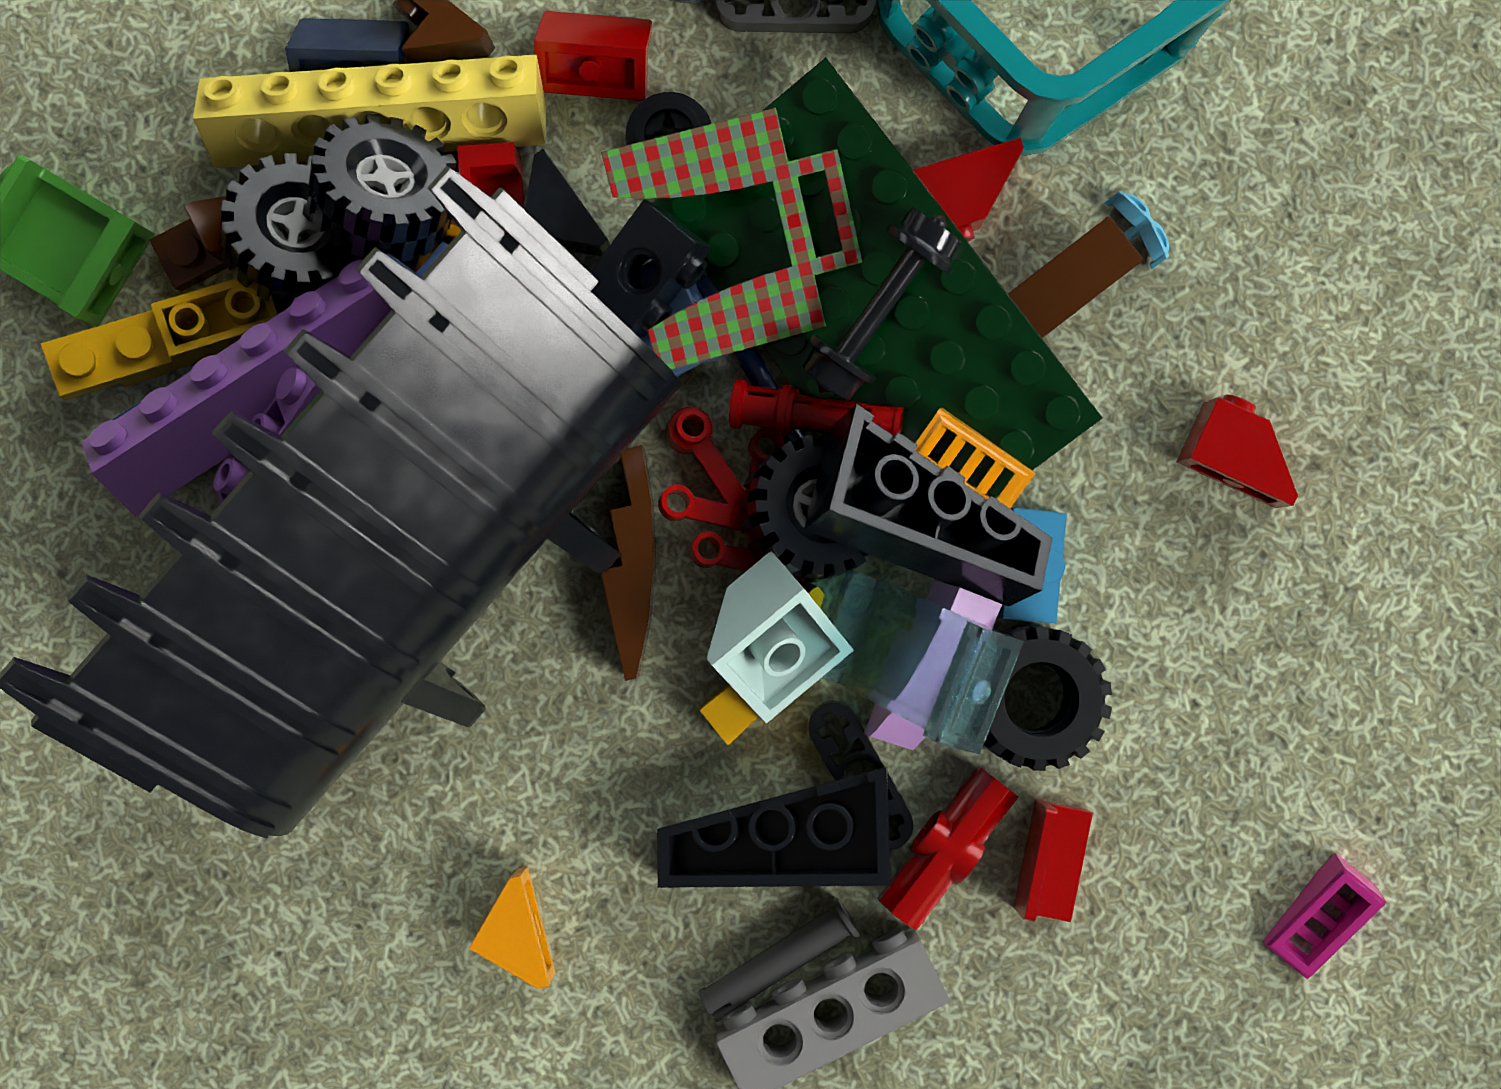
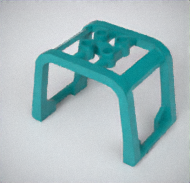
(967, 51)

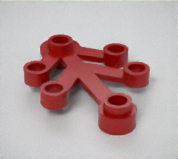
(725, 483)

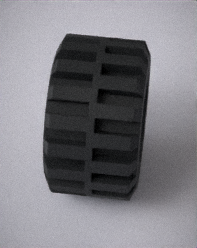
(1081, 706)

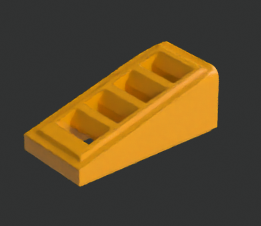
(944, 420)

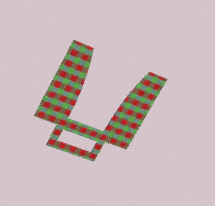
(728, 158)

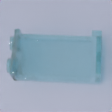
(922, 660)

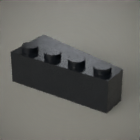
(794, 839)

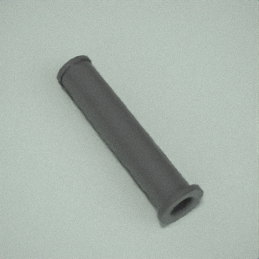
(778, 961)

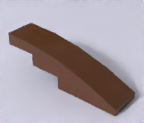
(1075, 276)
(632, 585)

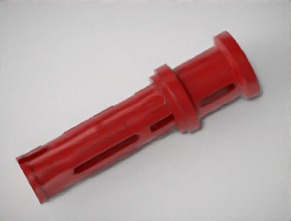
(789, 410)

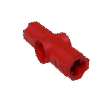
(947, 848)

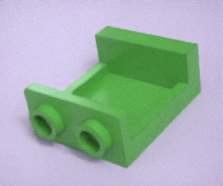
(65, 241)

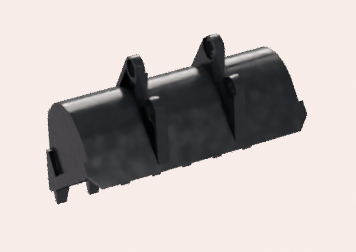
(362, 529)

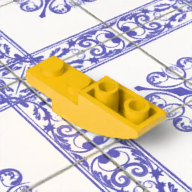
(155, 341)

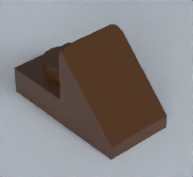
(442, 32)
(193, 247)

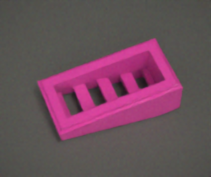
(1309, 904)

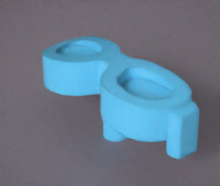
(1150, 231)

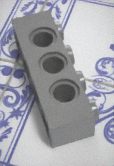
(817, 1041)

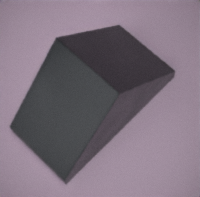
(560, 210)

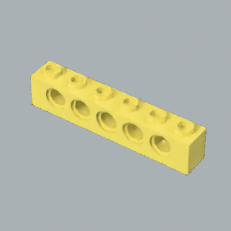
(449, 98)

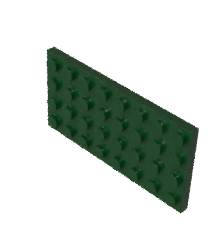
(947, 338)

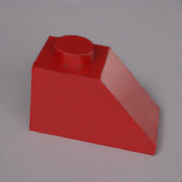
(971, 183)
(1239, 451)

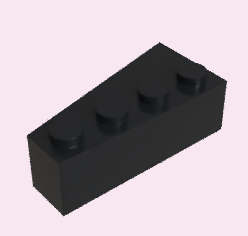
(922, 517)

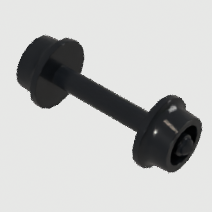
(837, 366)

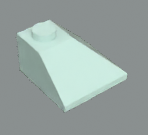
(773, 638)

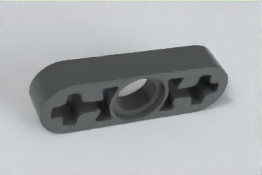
(834, 22)

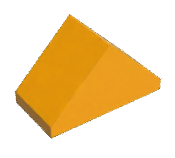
(515, 933)

